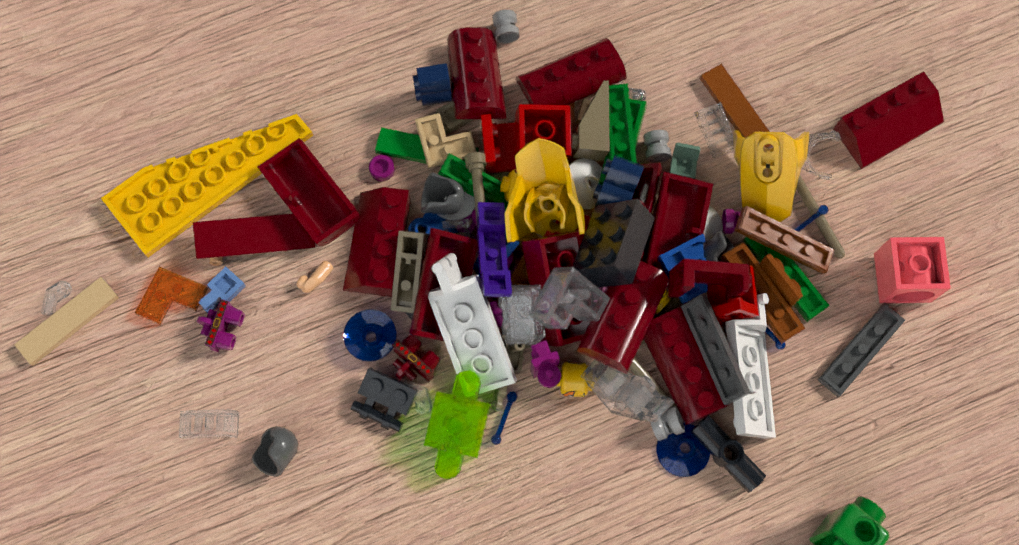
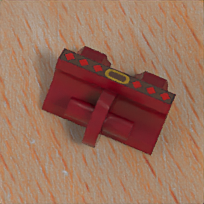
(406, 351)

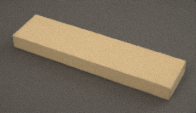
(66, 321)

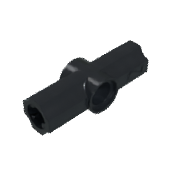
(740, 466)

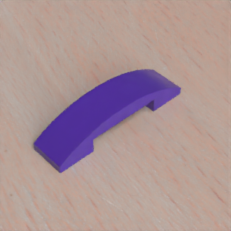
(492, 250)

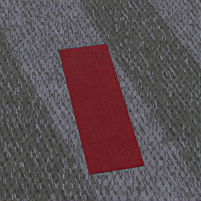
(249, 236)

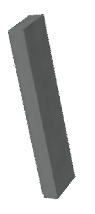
(715, 349)
(861, 350)

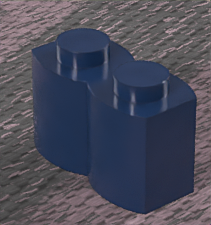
(432, 84)
(619, 182)

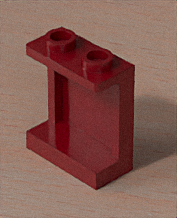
(691, 271)

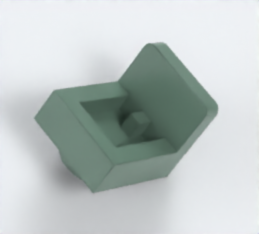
(684, 160)

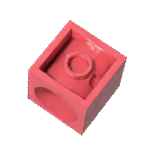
(911, 270)

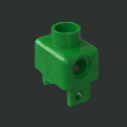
(853, 525)

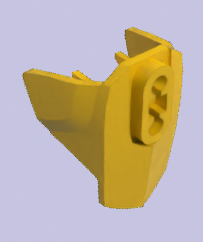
(548, 178)
(771, 188)

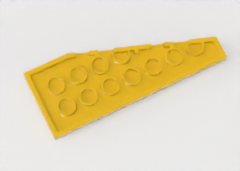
(168, 197)

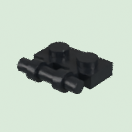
(388, 392)

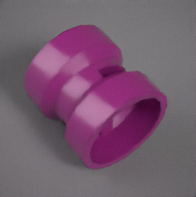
(729, 220)

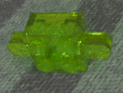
(457, 424)

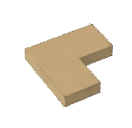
(437, 145)

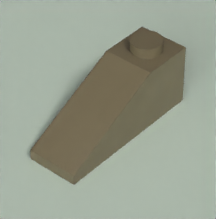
(592, 133)
(408, 269)

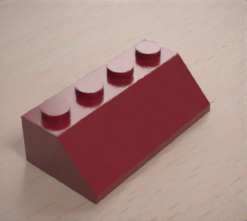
(891, 120)
(375, 241)
(540, 258)

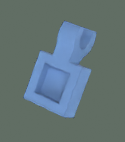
(222, 286)

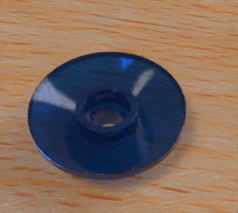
(366, 323)
(681, 463)

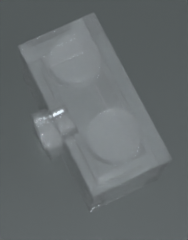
(517, 324)

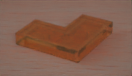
(169, 288)

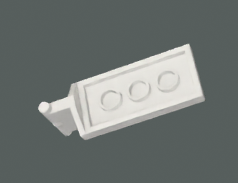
(469, 326)
(748, 344)

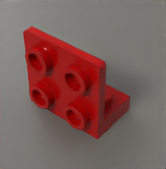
(498, 145)
(734, 308)

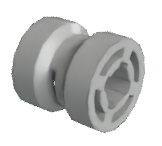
(506, 29)
(657, 146)
(667, 424)

